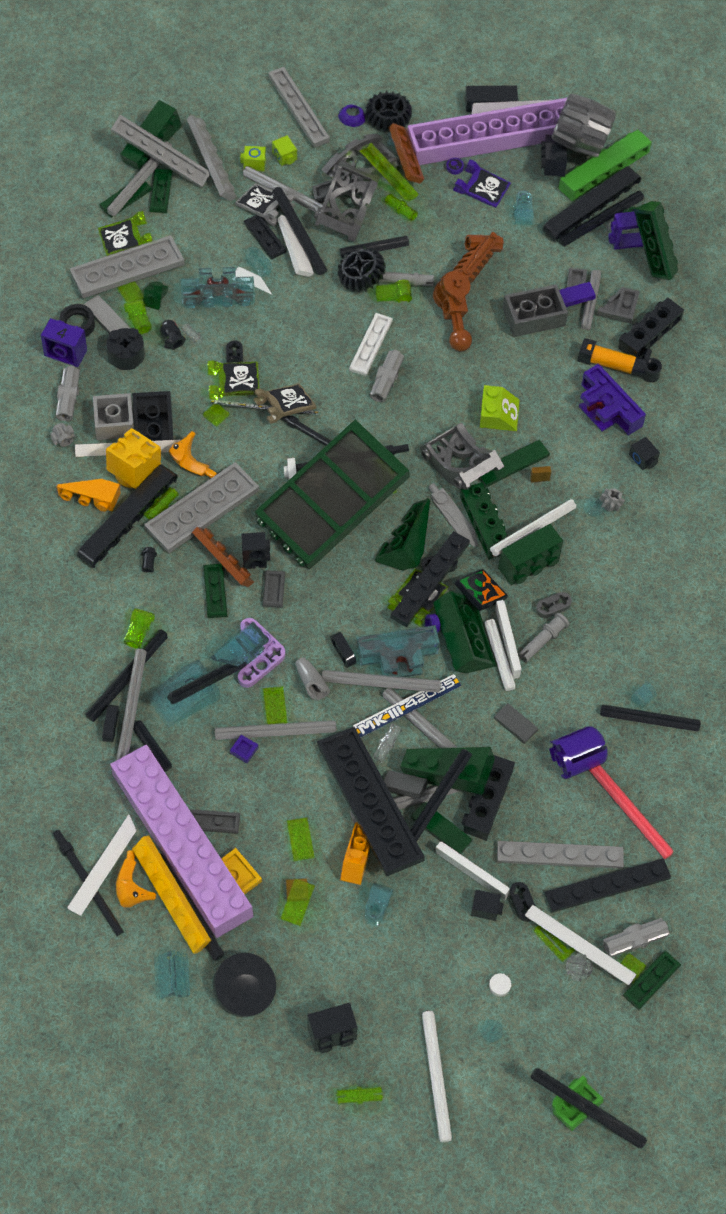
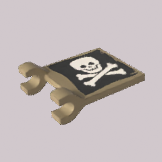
(285, 401)

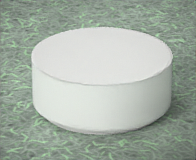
(500, 984)

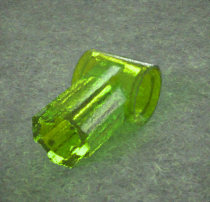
(399, 291)
(138, 315)
(139, 625)

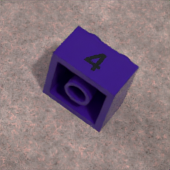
(64, 342)

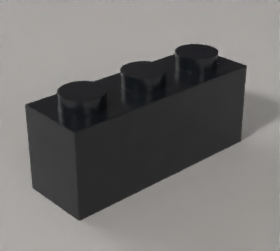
(489, 94)
(553, 157)

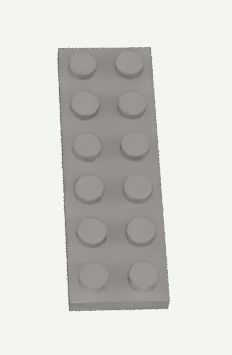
(127, 266)
(201, 507)

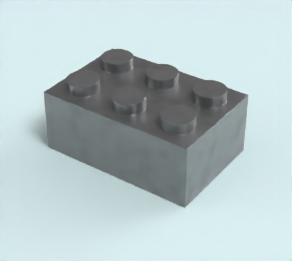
(535, 310)

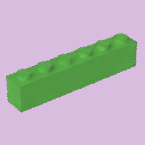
(608, 163)

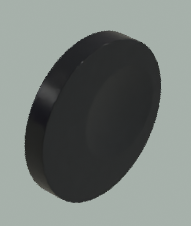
(244, 985)

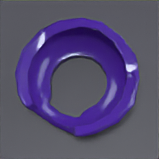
(352, 121)

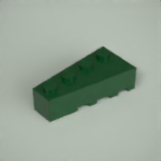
(162, 123)

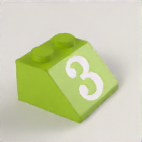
(499, 409)

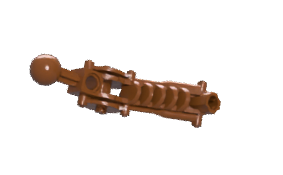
(455, 285)

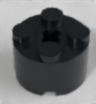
(125, 348)

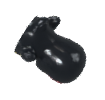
(172, 334)

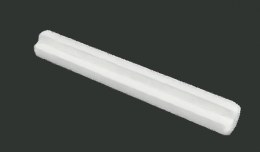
(500, 655)

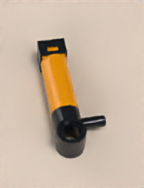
(643, 367)

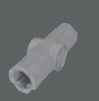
(386, 376)
(67, 393)
(635, 937)

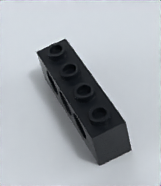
(651, 328)
(481, 826)

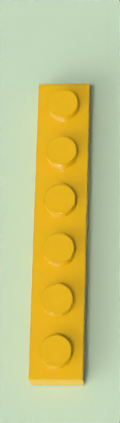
(171, 894)

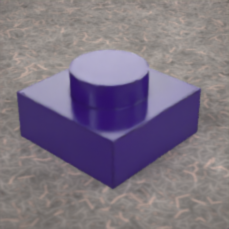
(244, 749)

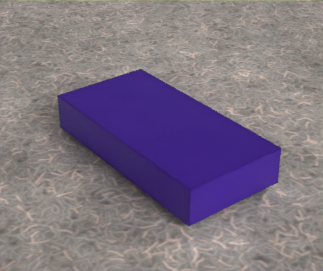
(577, 294)

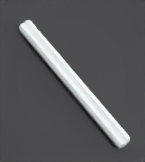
(534, 526)
(436, 1076)

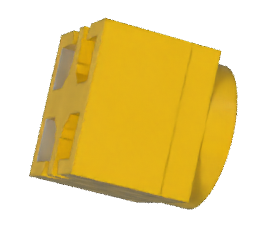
(132, 458)

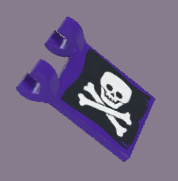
(482, 185)

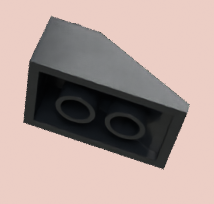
(153, 415)

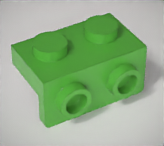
(569, 1114)

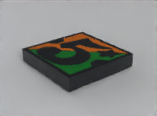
(480, 589)

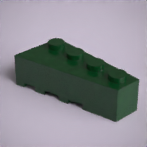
(435, 762)

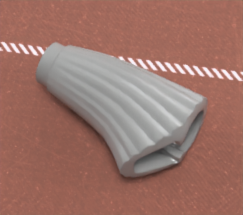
(311, 679)

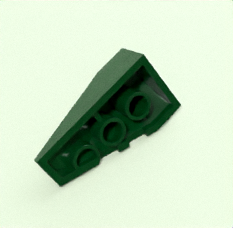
(409, 540)

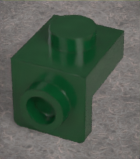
(153, 294)

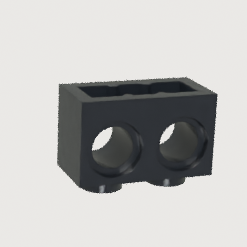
(255, 550)

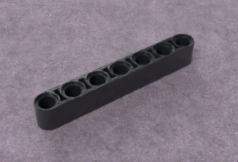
(591, 203)
(126, 515)

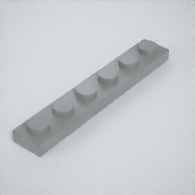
(299, 107)
(160, 151)
(211, 158)
(560, 854)

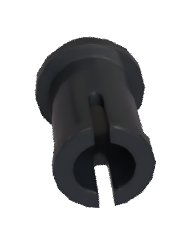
(148, 559)

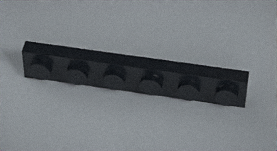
(430, 579)
(607, 885)

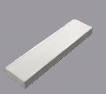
(297, 253)
(370, 344)
(508, 639)
(472, 870)

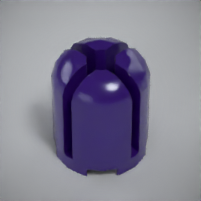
(579, 751)

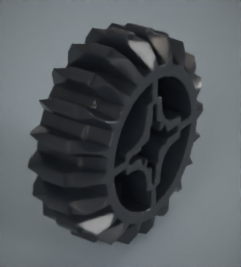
(388, 105)
(361, 269)

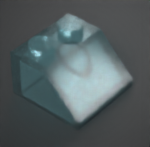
(242, 646)

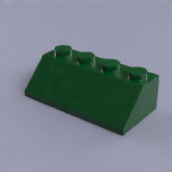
(656, 240)
(464, 633)

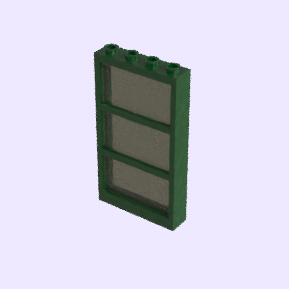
(331, 494)

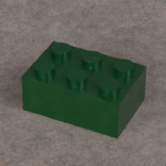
(530, 555)

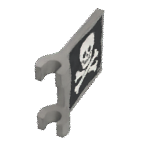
(261, 202)

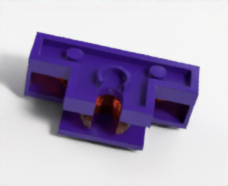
(608, 403)

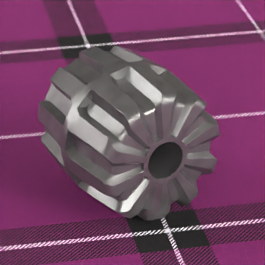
(583, 125)

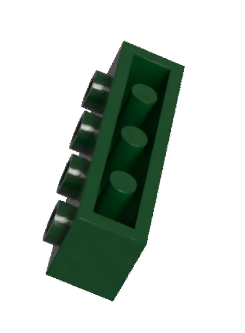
(483, 516)

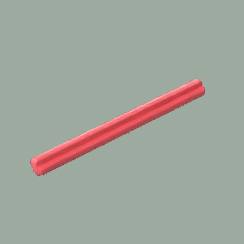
(632, 812)

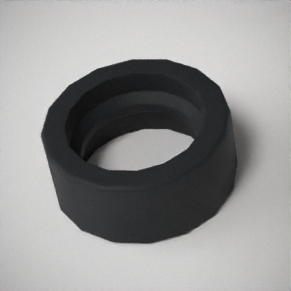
(79, 309)

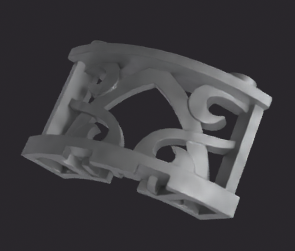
(353, 150)
(366, 189)
(460, 477)

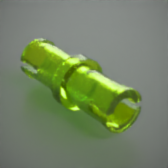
(401, 207)
(161, 503)
(359, 1095)

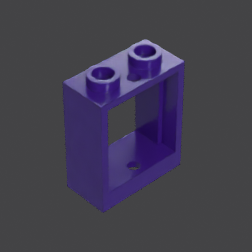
(622, 222)

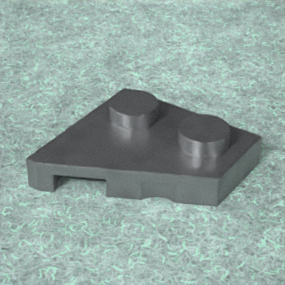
(621, 306)

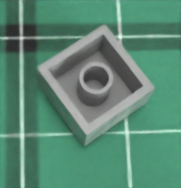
(112, 415)

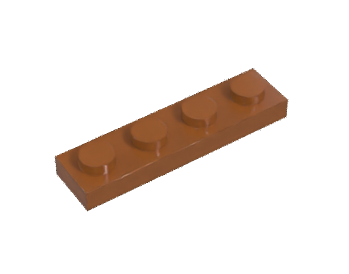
(406, 153)
(227, 560)

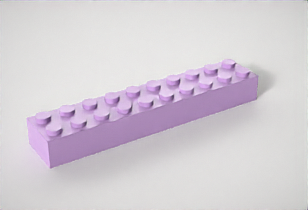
(484, 131)
(182, 841)

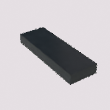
(265, 236)

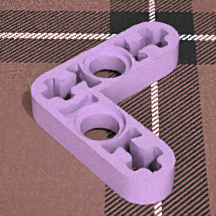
(272, 645)

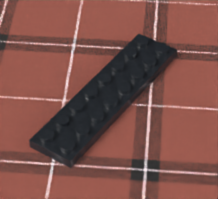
(370, 801)

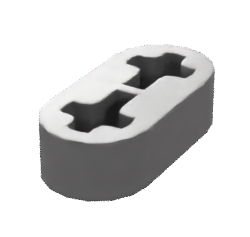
(555, 608)

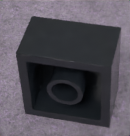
(332, 1028)

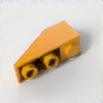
(102, 491)
(355, 857)

